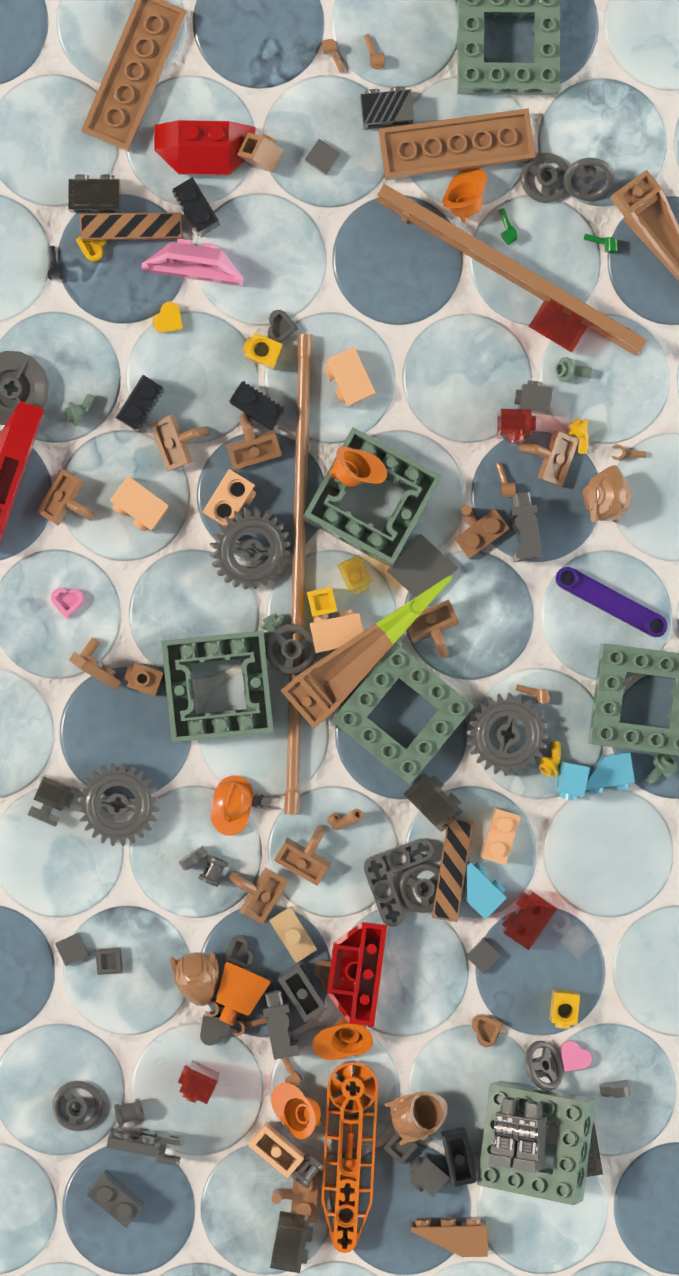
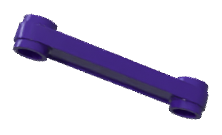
(611, 602)

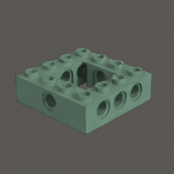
(490, 78)
(403, 472)
(608, 695)
(354, 712)
(184, 721)
(568, 1177)

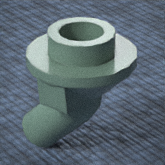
(567, 369)
(75, 413)
(271, 624)
(665, 765)

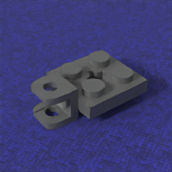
(145, 1144)

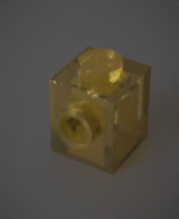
(355, 575)

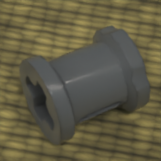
(213, 870)
(129, 1112)
(299, 1176)

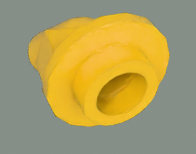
(579, 429)
(550, 765)

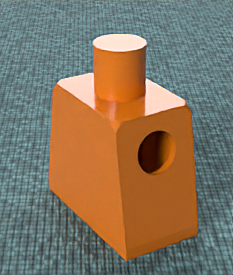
(239, 991)

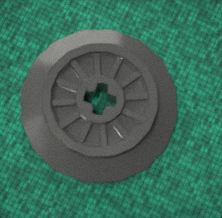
(28, 378)

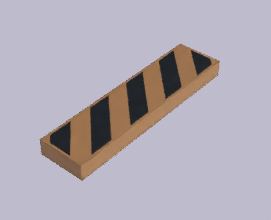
(130, 226)
(452, 870)

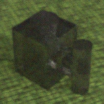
(52, 795)

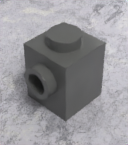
(534, 397)
(428, 1175)

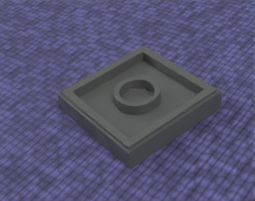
(421, 567)

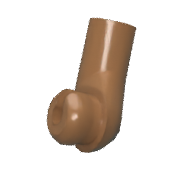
(346, 821)

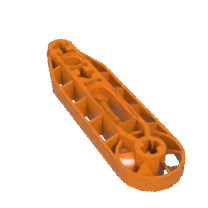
(349, 1169)

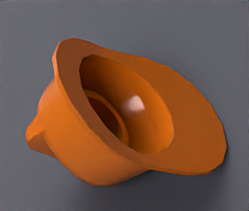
(465, 193)
(357, 466)
(231, 805)
(342, 1041)
(295, 1110)

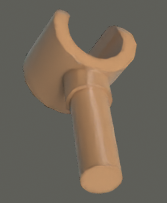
(330, 46)
(376, 59)
(628, 453)
(507, 489)
(542, 695)
(219, 1009)
(248, 1024)
(294, 1077)

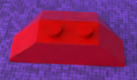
(201, 146)
(357, 972)

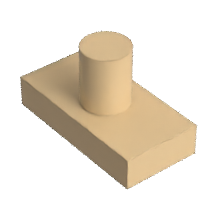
(293, 934)

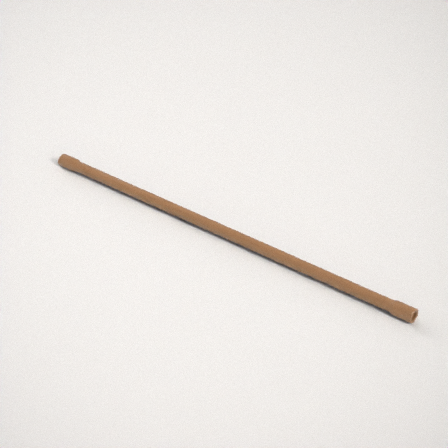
(304, 356)

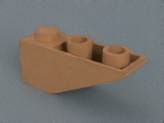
(460, 1237)

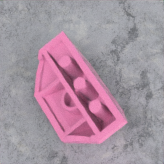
(193, 262)

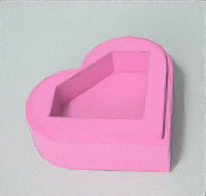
(67, 601)
(574, 1056)

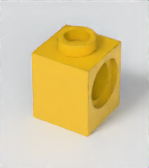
(268, 361)
(322, 601)
(564, 997)

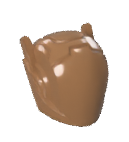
(607, 495)
(197, 977)
(417, 1115)

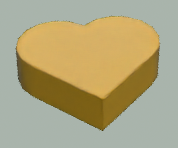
(92, 249)
(168, 319)

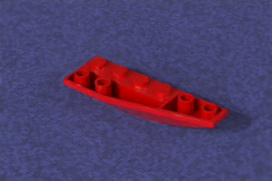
(15, 449)

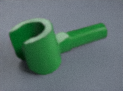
(510, 233)
(610, 243)

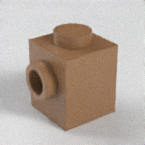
(260, 151)
(144, 678)

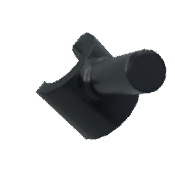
(54, 264)
(257, 801)

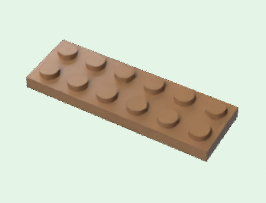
(134, 72)
(457, 144)

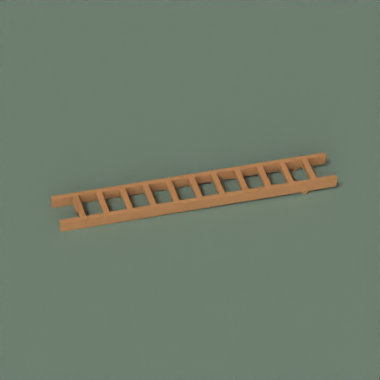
(508, 268)

